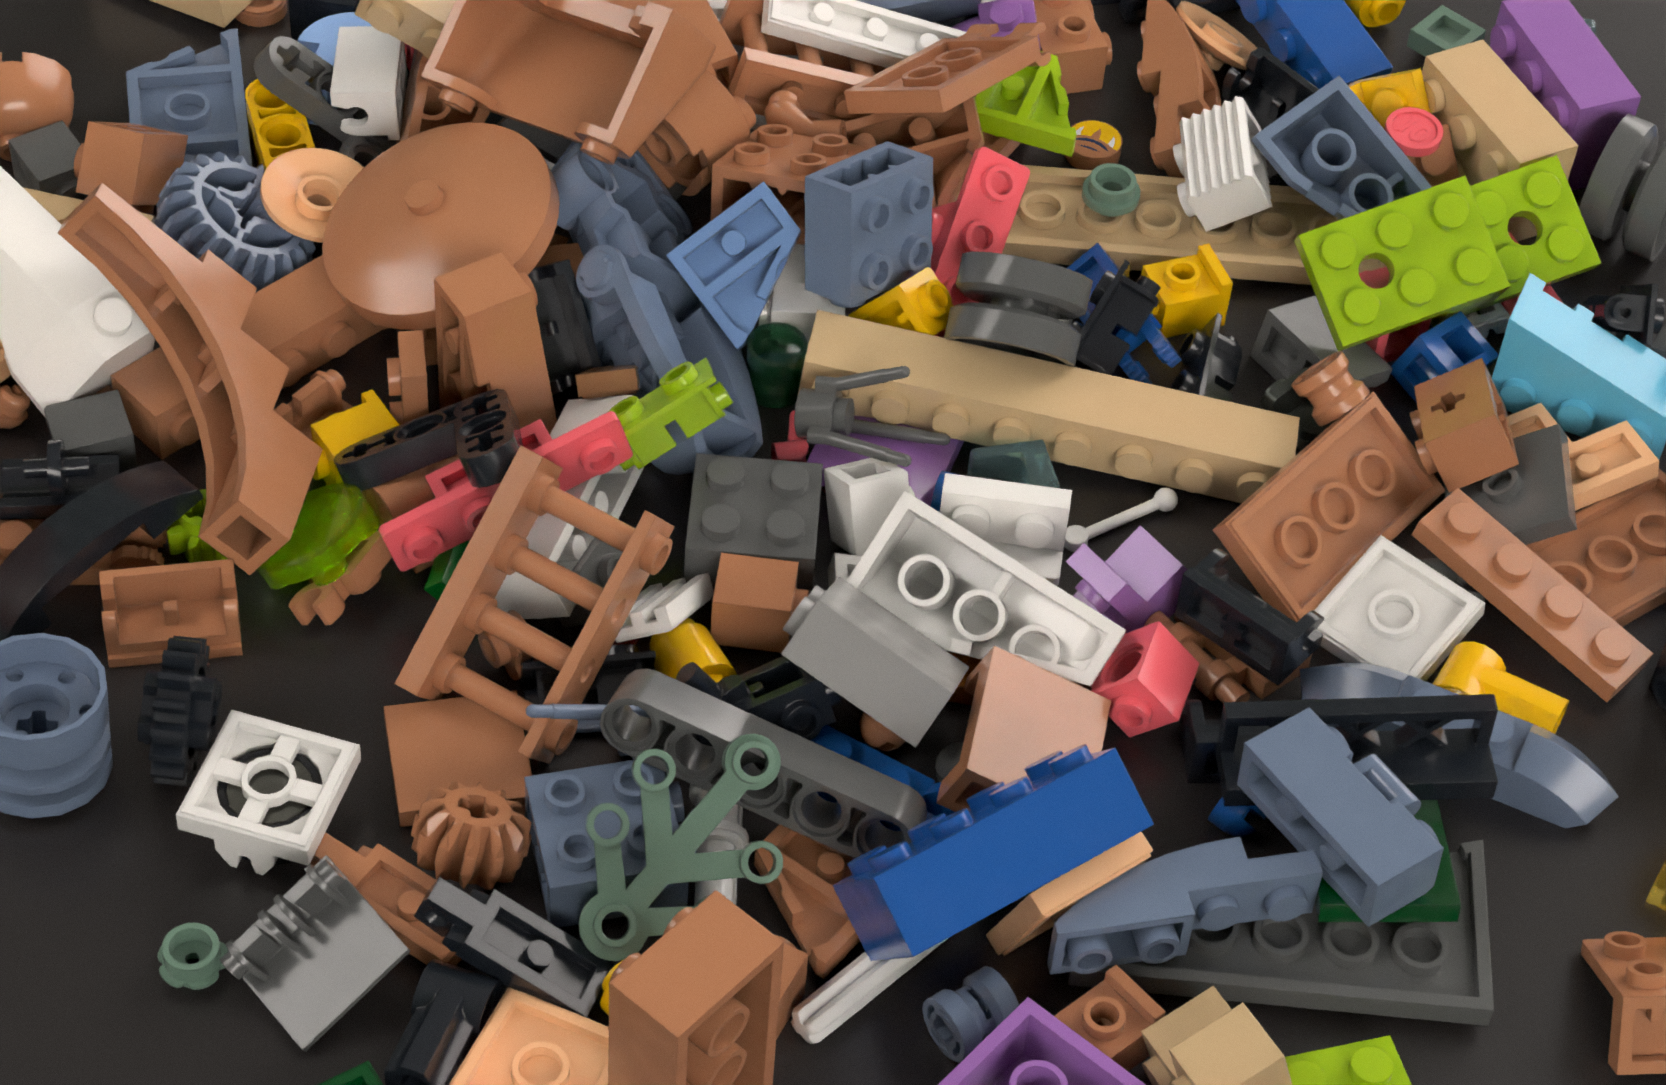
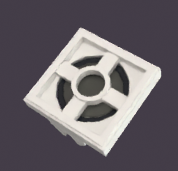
(268, 791)

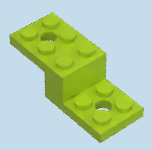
(1446, 251)

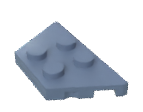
(196, 98)

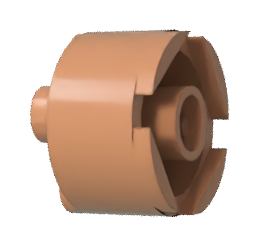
(698, 134)

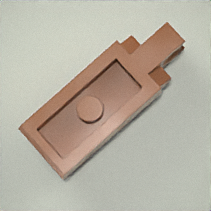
(393, 890)

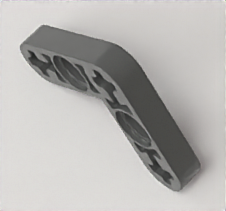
(290, 86)

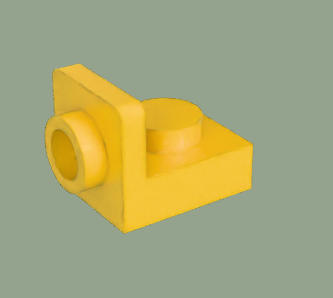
(1391, 92)
(914, 305)

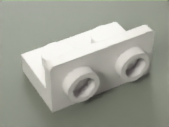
(1013, 517)

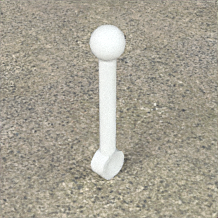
(1164, 500)

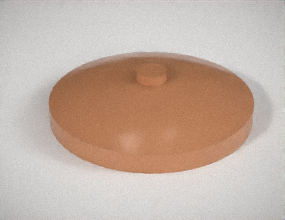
(434, 209)

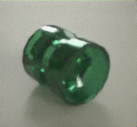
(776, 363)

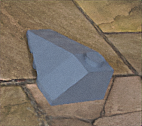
(1338, 153)

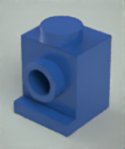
(1440, 351)

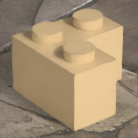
(1212, 1046)

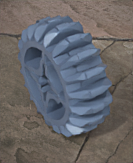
(221, 209)

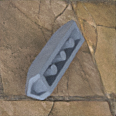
(1532, 765)

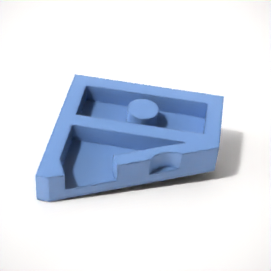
(738, 260)

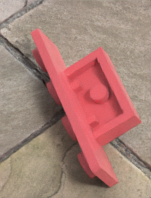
(978, 218)
(459, 506)

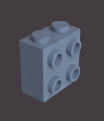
(868, 223)
(563, 850)

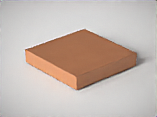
(452, 743)

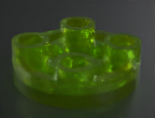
(326, 531)

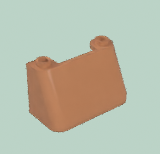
(570, 67)

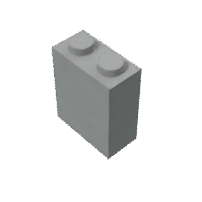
(872, 659)

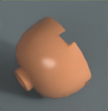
(32, 97)

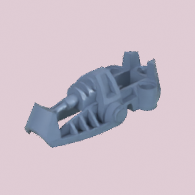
(639, 300)

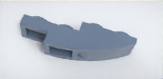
(1159, 903)

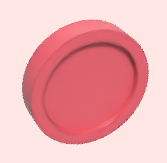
(1414, 131)

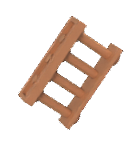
(762, 72)
(502, 549)

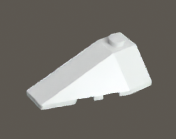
(57, 311)
(978, 597)

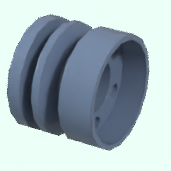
(51, 726)

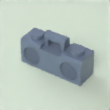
(1347, 812)

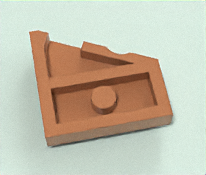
(808, 898)

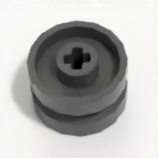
(1629, 187)
(1019, 306)

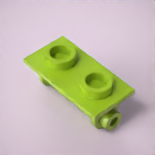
(682, 398)

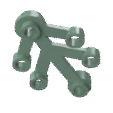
(671, 856)

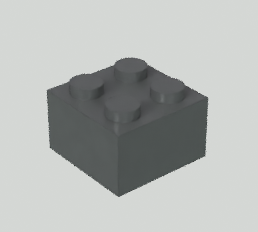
(753, 511)

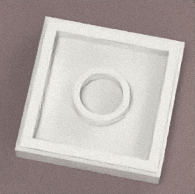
(1396, 613)

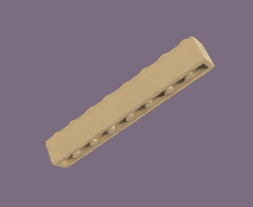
(1078, 413)

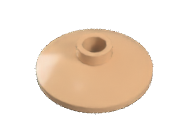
(1216, 37)
(304, 187)

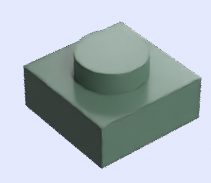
(1443, 31)

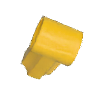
(1480, 670)

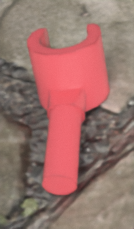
(792, 450)

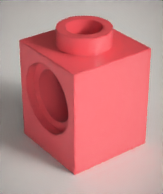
(1146, 680)

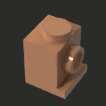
(1113, 1017)

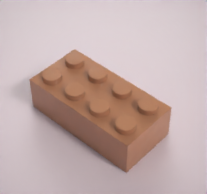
(698, 1002)

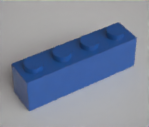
(1317, 39)

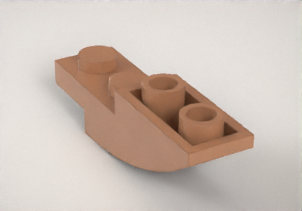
(1176, 76)

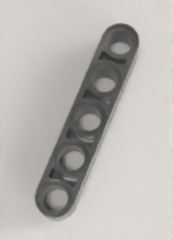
(805, 768)

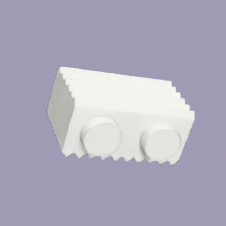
(1221, 165)

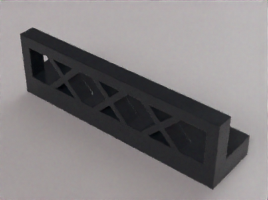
(1420, 753)

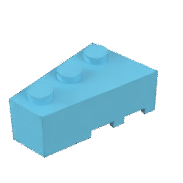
(1579, 370)

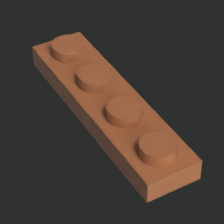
(1532, 594)

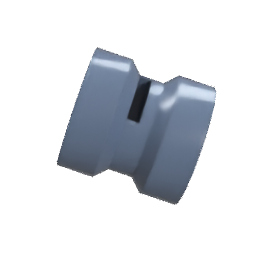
(968, 1015)

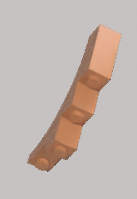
(195, 312)

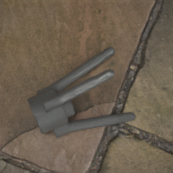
(828, 417)

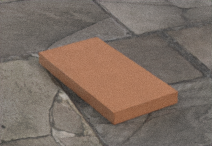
(1328, 508)
(1616, 551)

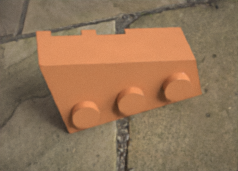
(492, 338)

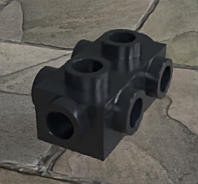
(773, 692)

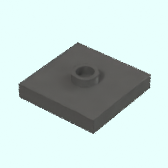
(1537, 494)

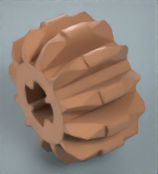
(471, 835)

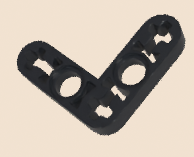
(477, 429)

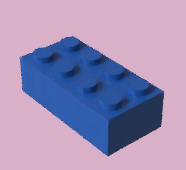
(993, 855)

